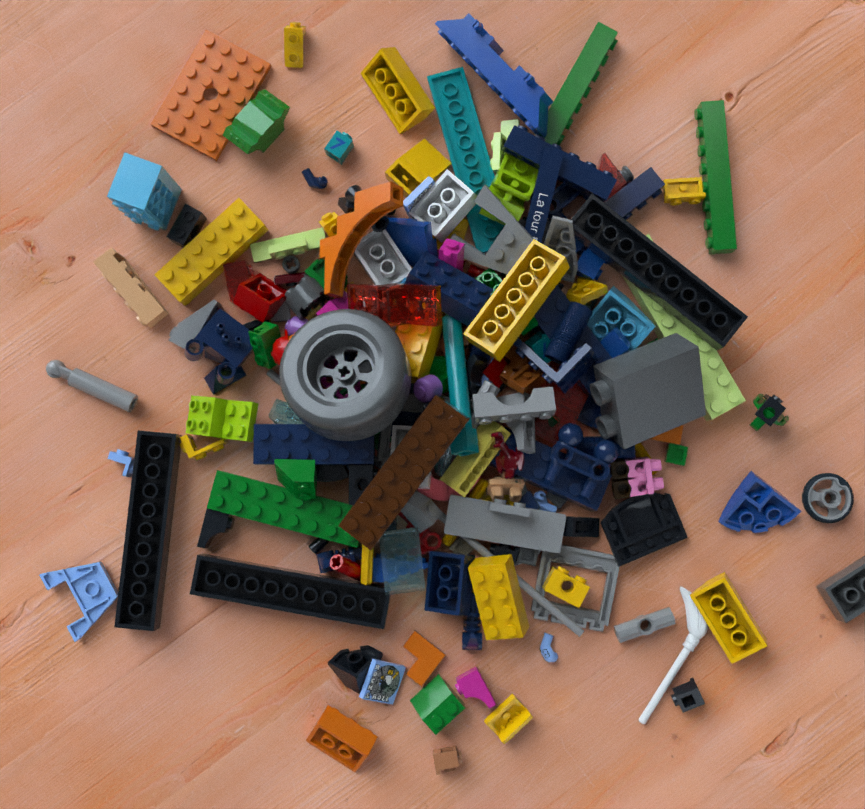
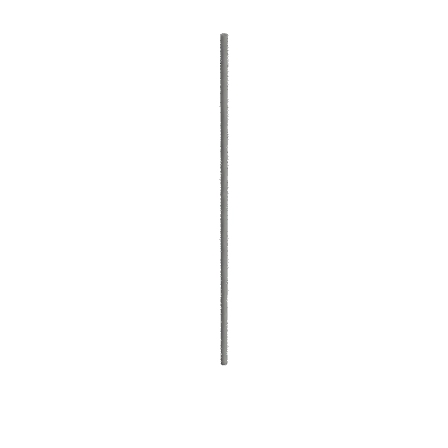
(485, 553)

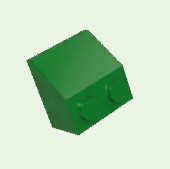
(298, 477)
(437, 704)

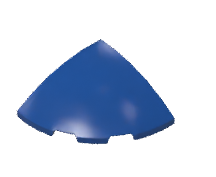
(412, 238)
(757, 507)

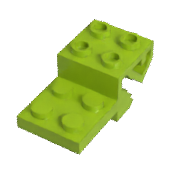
(512, 186)
(222, 418)

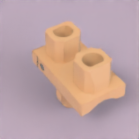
(500, 486)

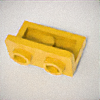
(683, 190)
(508, 718)

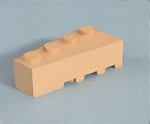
(131, 287)

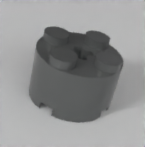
(305, 296)

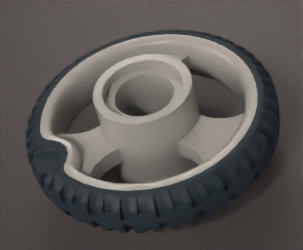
(838, 484)

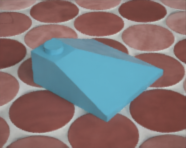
(620, 311)

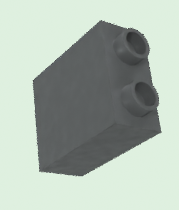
(649, 390)

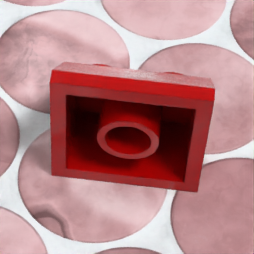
(260, 297)

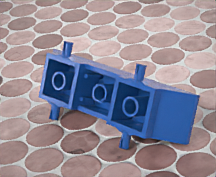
(514, 87)

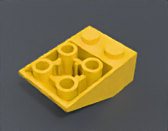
(417, 165)

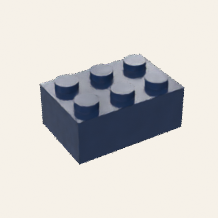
(449, 583)

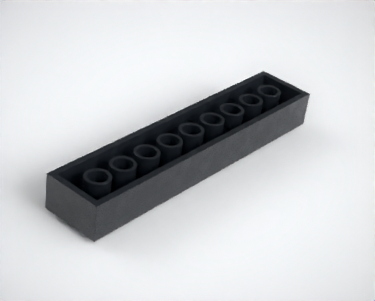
(656, 273)
(148, 531)
(290, 591)

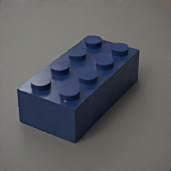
(460, 293)

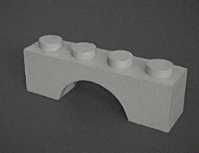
(489, 408)

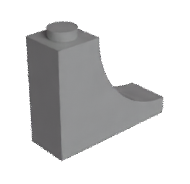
(523, 430)

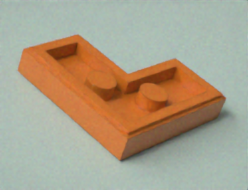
(427, 657)

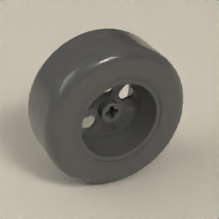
(329, 338)

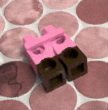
(641, 478)

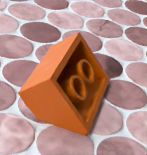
(342, 738)

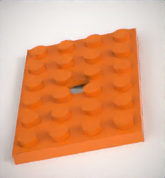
(214, 65)

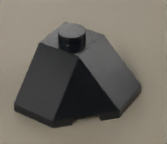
(354, 665)

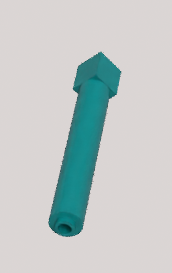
(466, 441)

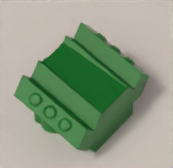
(258, 123)

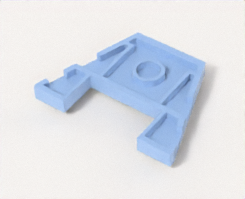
(91, 589)

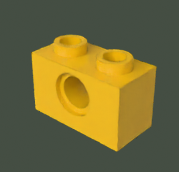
(575, 594)

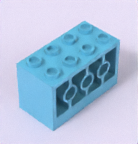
(144, 192)

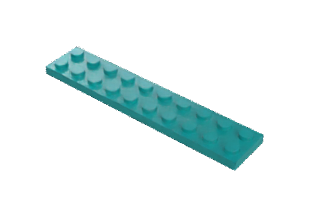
(465, 146)

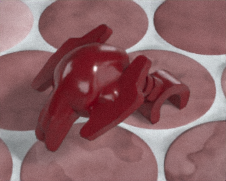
(507, 458)

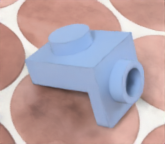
(122, 457)

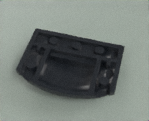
(642, 526)

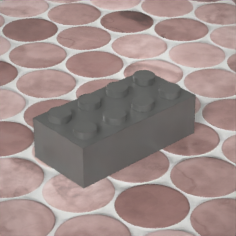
(845, 591)

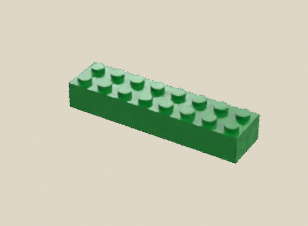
(279, 508)

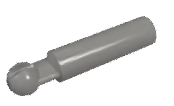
(93, 385)

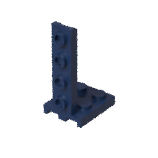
(569, 371)

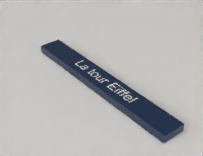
(543, 192)

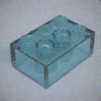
(402, 561)

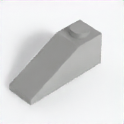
(193, 325)
(421, 511)

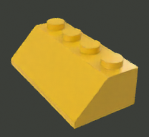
(397, 89)
(728, 618)

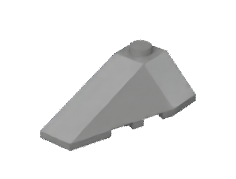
(562, 240)

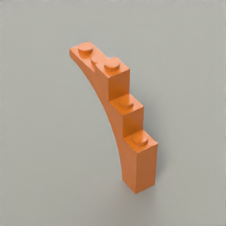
(338, 250)

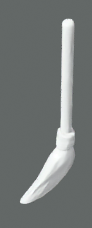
(697, 629)

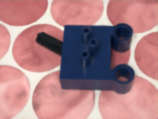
(225, 341)

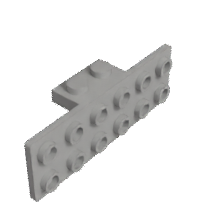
(505, 523)

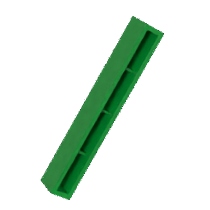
(578, 82)
(716, 177)

